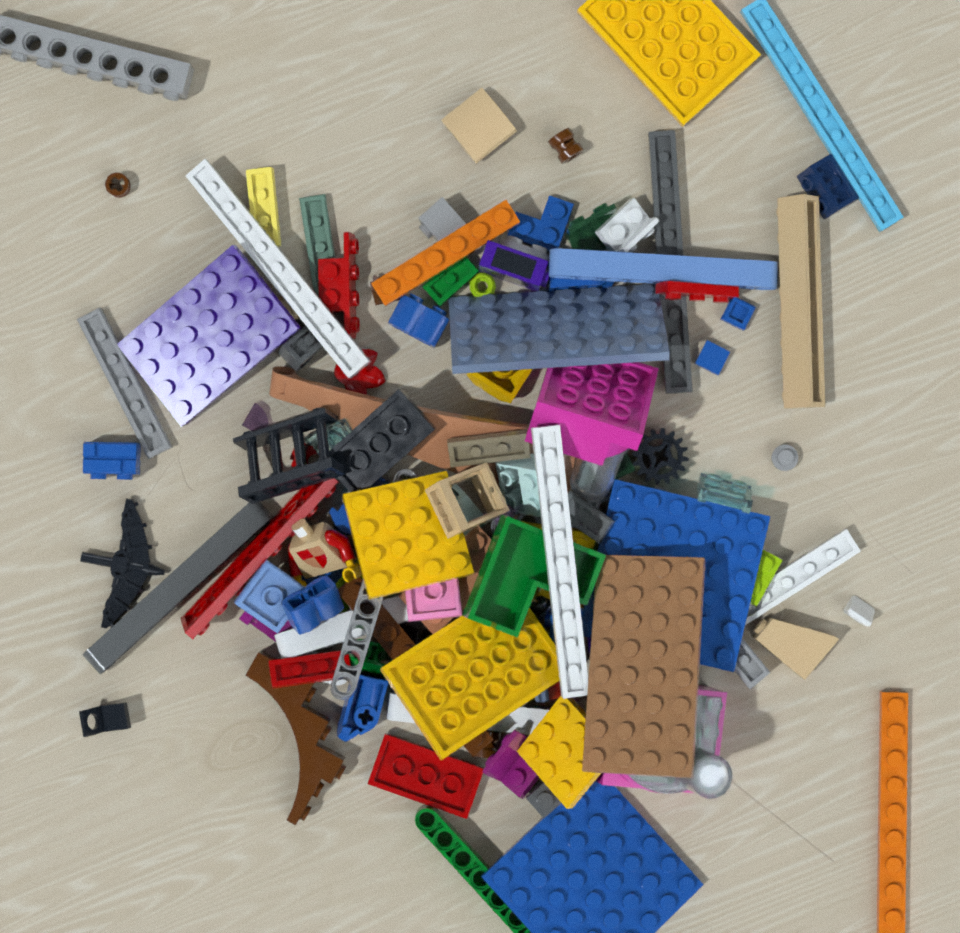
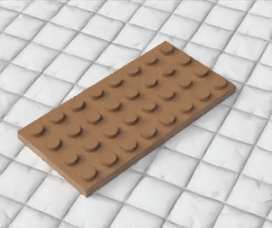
(644, 666)

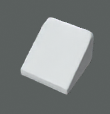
(859, 611)

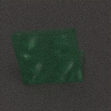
(582, 231)

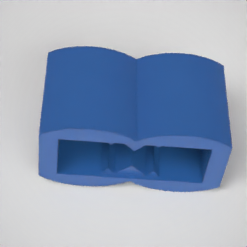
(418, 320)
(313, 605)

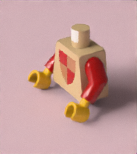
(319, 551)

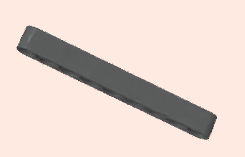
(177, 586)

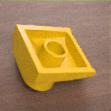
(500, 384)

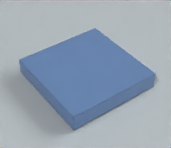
(265, 593)

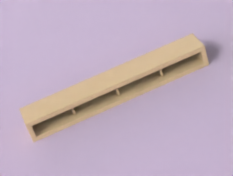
(801, 302)

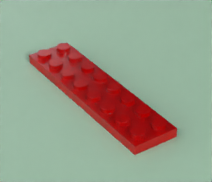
(246, 564)

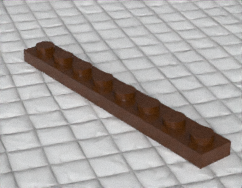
(396, 642)

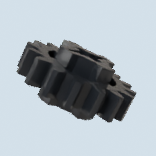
(648, 450)

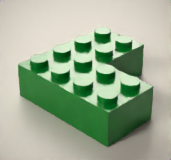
(514, 571)

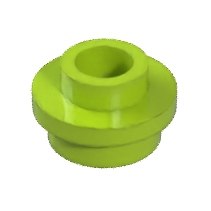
(482, 277)

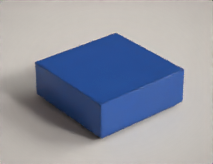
(737, 313)
(712, 357)

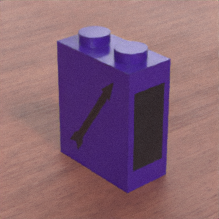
(514, 266)

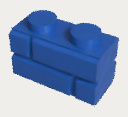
(111, 458)

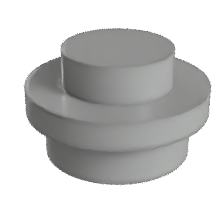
(784, 457)

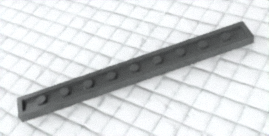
(669, 242)

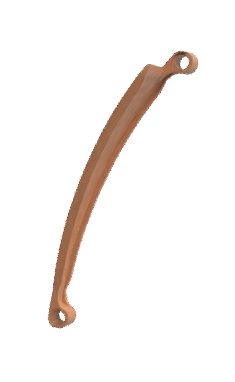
(356, 407)

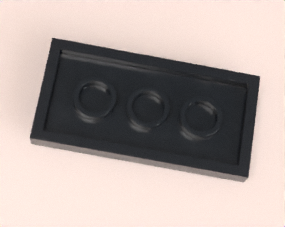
(381, 441)

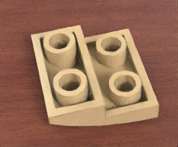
(479, 125)

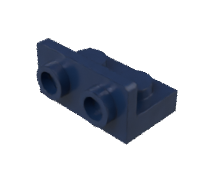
(829, 184)

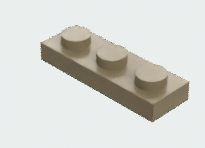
(488, 448)

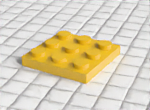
(557, 749)

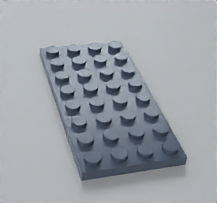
(557, 329)

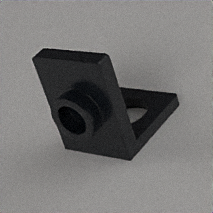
(107, 718)

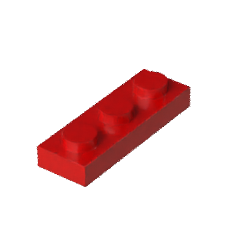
(697, 291)
(304, 669)

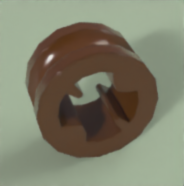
(109, 182)

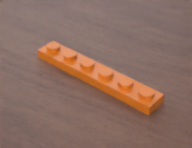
(445, 253)

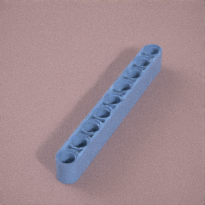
(659, 268)

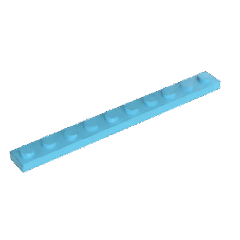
(821, 113)

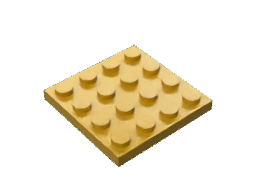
(402, 538)

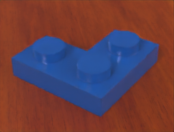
(548, 230)

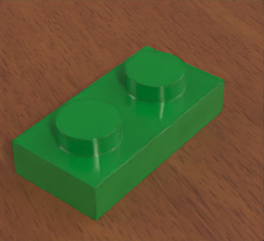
(450, 281)

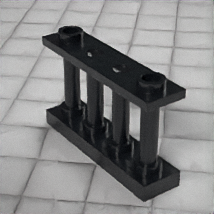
(302, 474)

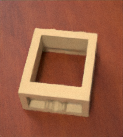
(447, 506)

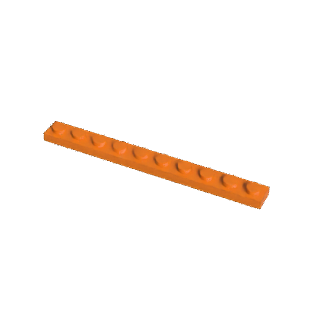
(892, 812)

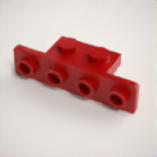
(338, 284)

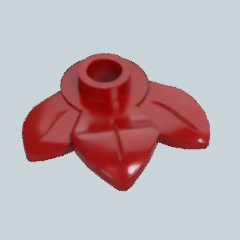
(367, 378)

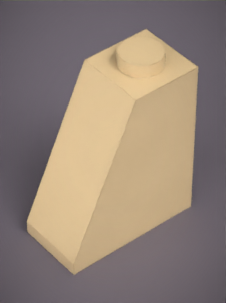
(794, 645)

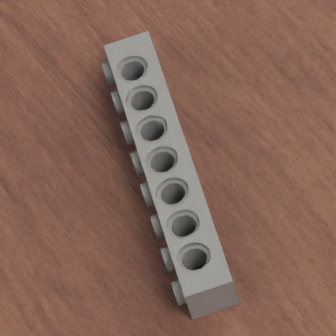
(102, 52)

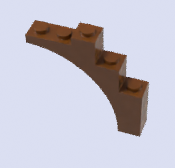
(308, 727)

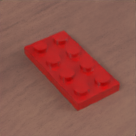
(423, 777)

